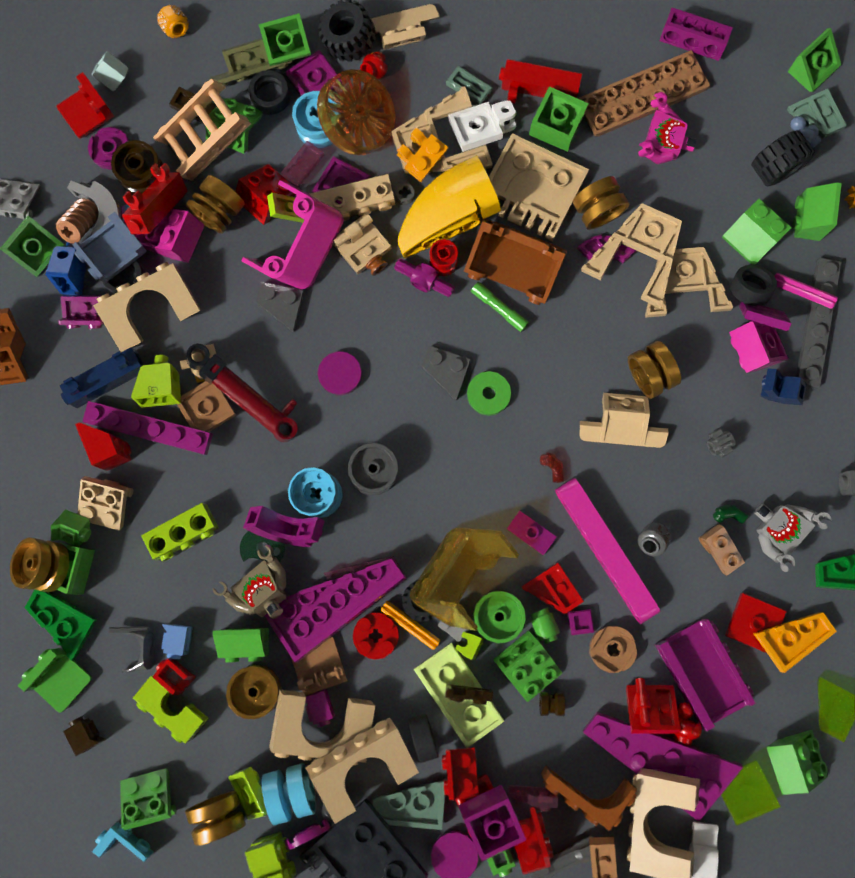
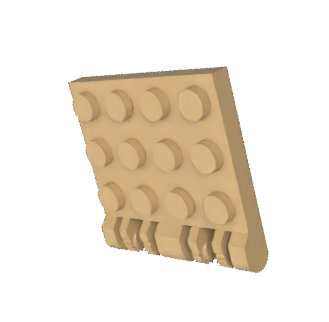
(535, 184)

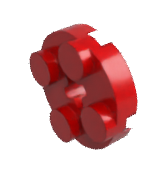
(366, 626)

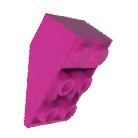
(174, 236)

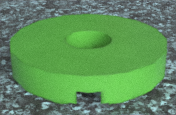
(488, 380)

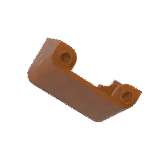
(515, 260)

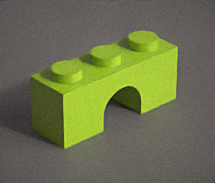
(184, 725)

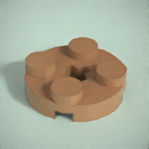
(625, 645)

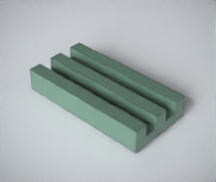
(476, 81)

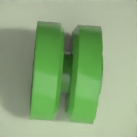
(512, 621)

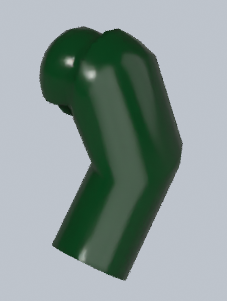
(728, 511)

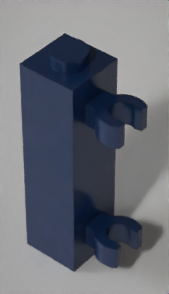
(101, 378)

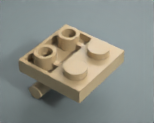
(361, 243)
(103, 502)

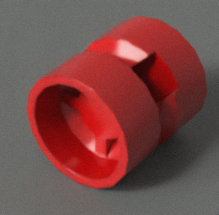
(444, 257)

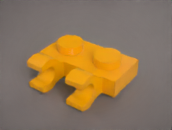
(425, 158)

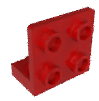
(84, 109)
(255, 189)
(535, 851)

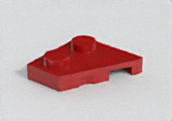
(555, 589)

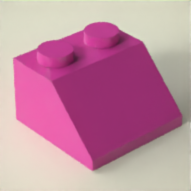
(757, 346)

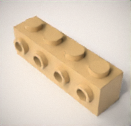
(360, 196)

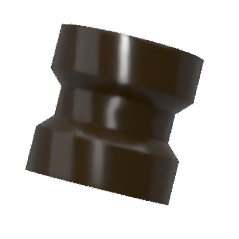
(552, 704)

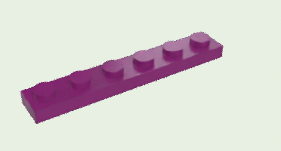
(147, 428)

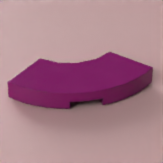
(590, 246)

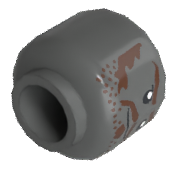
(654, 539)

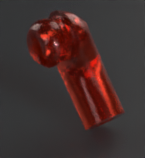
(555, 464)

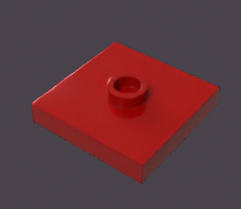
(751, 617)

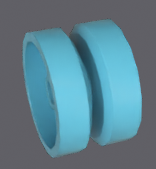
(307, 120)

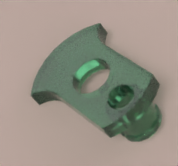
(249, 543)

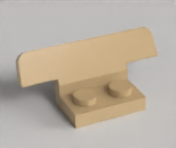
(404, 26)
(624, 423)

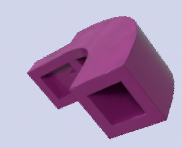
(283, 528)

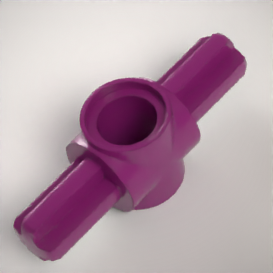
(424, 277)

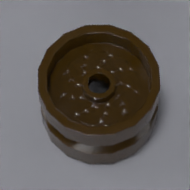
(132, 165)

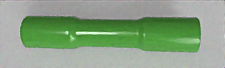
(489, 298)

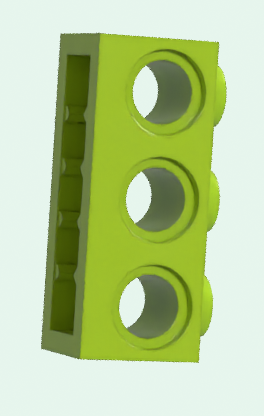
(169, 530)

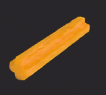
(410, 625)

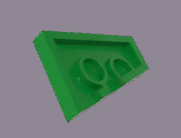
(836, 573)

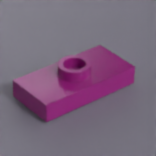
(531, 533)

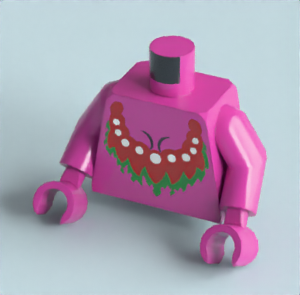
(665, 134)

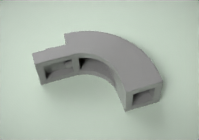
(101, 197)

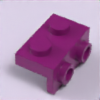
(79, 311)

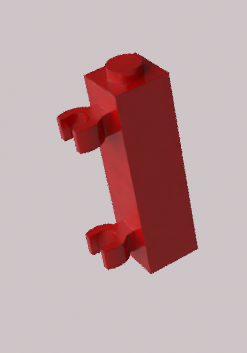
(536, 79)
(155, 202)

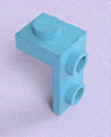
(107, 838)

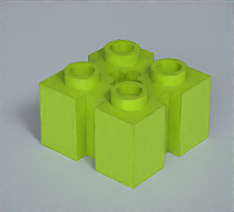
(269, 859)

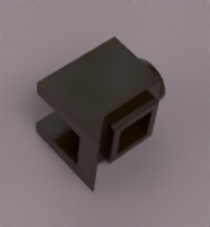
(82, 735)

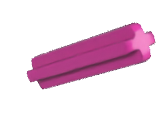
(806, 291)

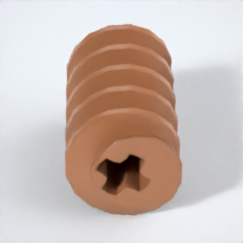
(77, 220)

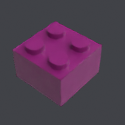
(491, 822)

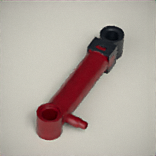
(217, 373)

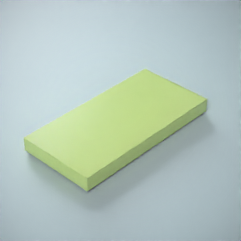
(468, 719)

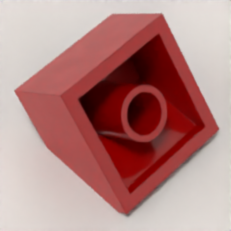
(103, 448)

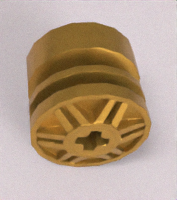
(217, 201)

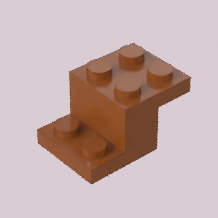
(11, 349)

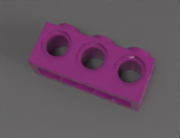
(696, 34)

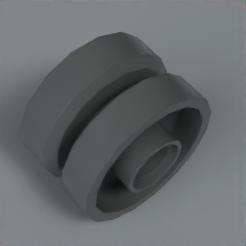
(363, 479)

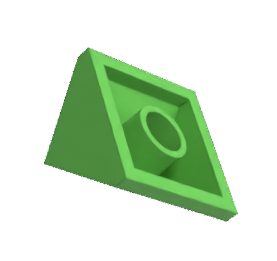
(816, 61)
(31, 246)
(78, 571)

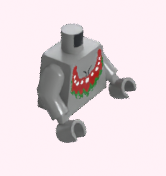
(785, 530)

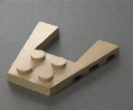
(424, 122)
(650, 234)

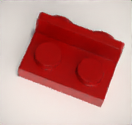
(461, 773)

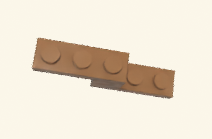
(603, 857)

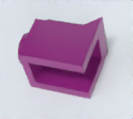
(319, 708)

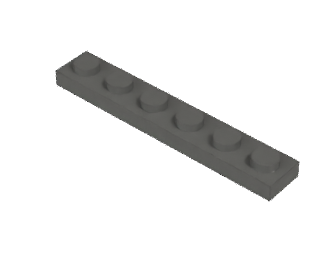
(818, 325)

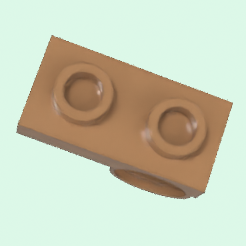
(722, 548)

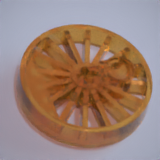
(362, 124)

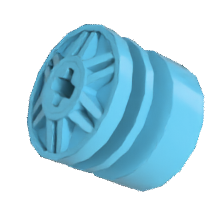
(303, 488)

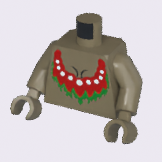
(259, 589)

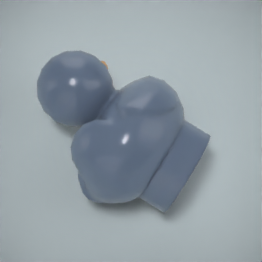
(810, 132)

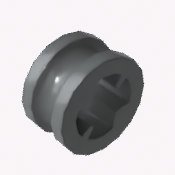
(399, 190)

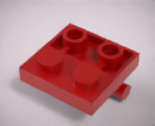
(652, 708)

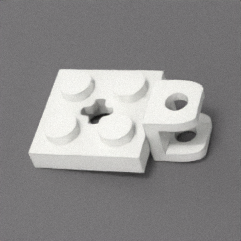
(488, 120)

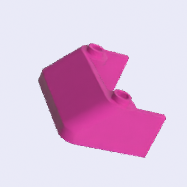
(310, 245)

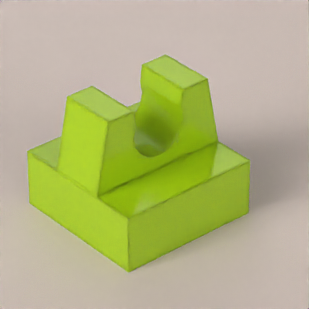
(473, 646)

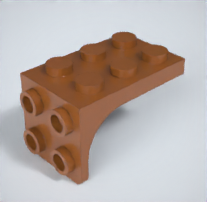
(603, 811)

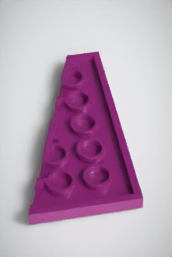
(326, 608)
(664, 755)

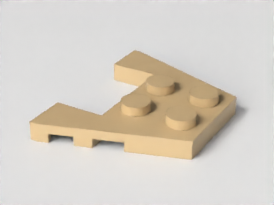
(689, 273)

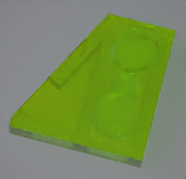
(835, 709)

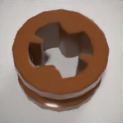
(376, 265)

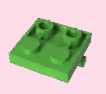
(146, 799)

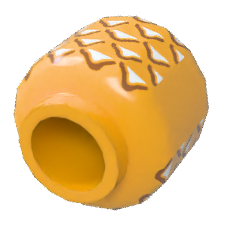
(172, 21)

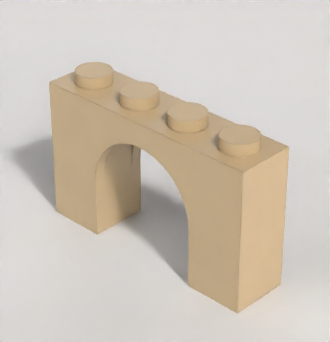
(115, 308)
(287, 732)
(330, 771)
(647, 853)

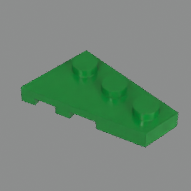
(62, 621)

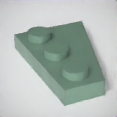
(414, 806)

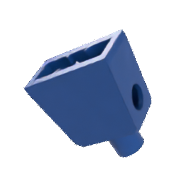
(66, 270)

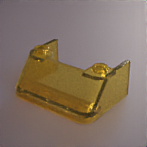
(453, 569)

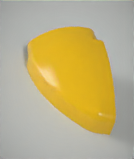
(448, 207)

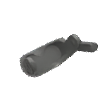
(147, 646)

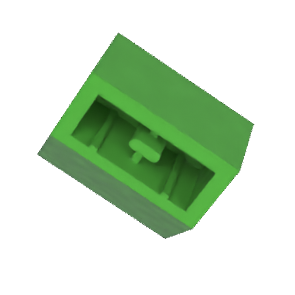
(797, 763)

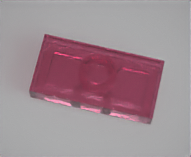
(302, 164)

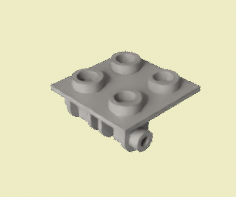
(16, 198)

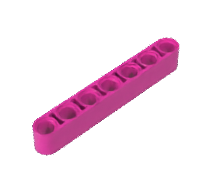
(607, 551)

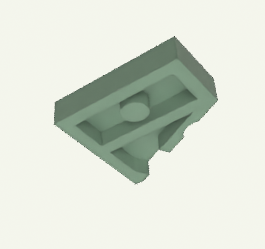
(820, 111)

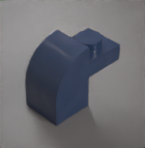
(783, 388)

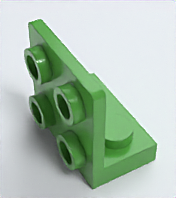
(528, 666)

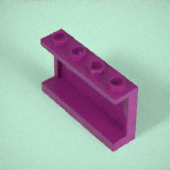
(705, 672)

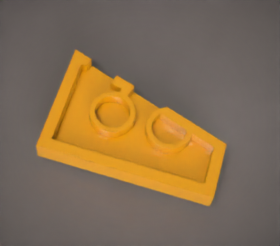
(795, 639)

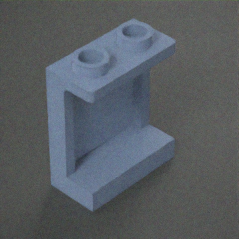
(109, 249)

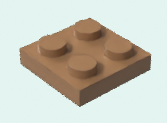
(205, 407)

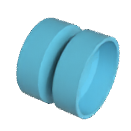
(283, 794)

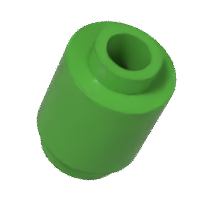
(545, 625)

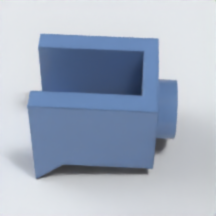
(176, 640)

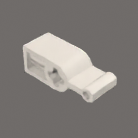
(705, 848)

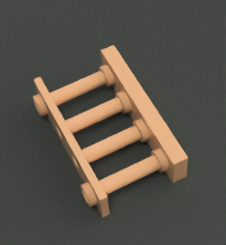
(219, 138)

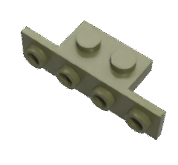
(245, 61)

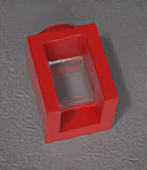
(173, 676)

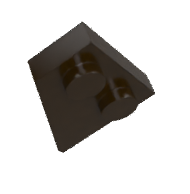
(459, 692)

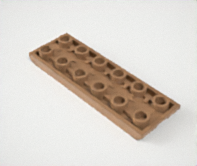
(632, 96)

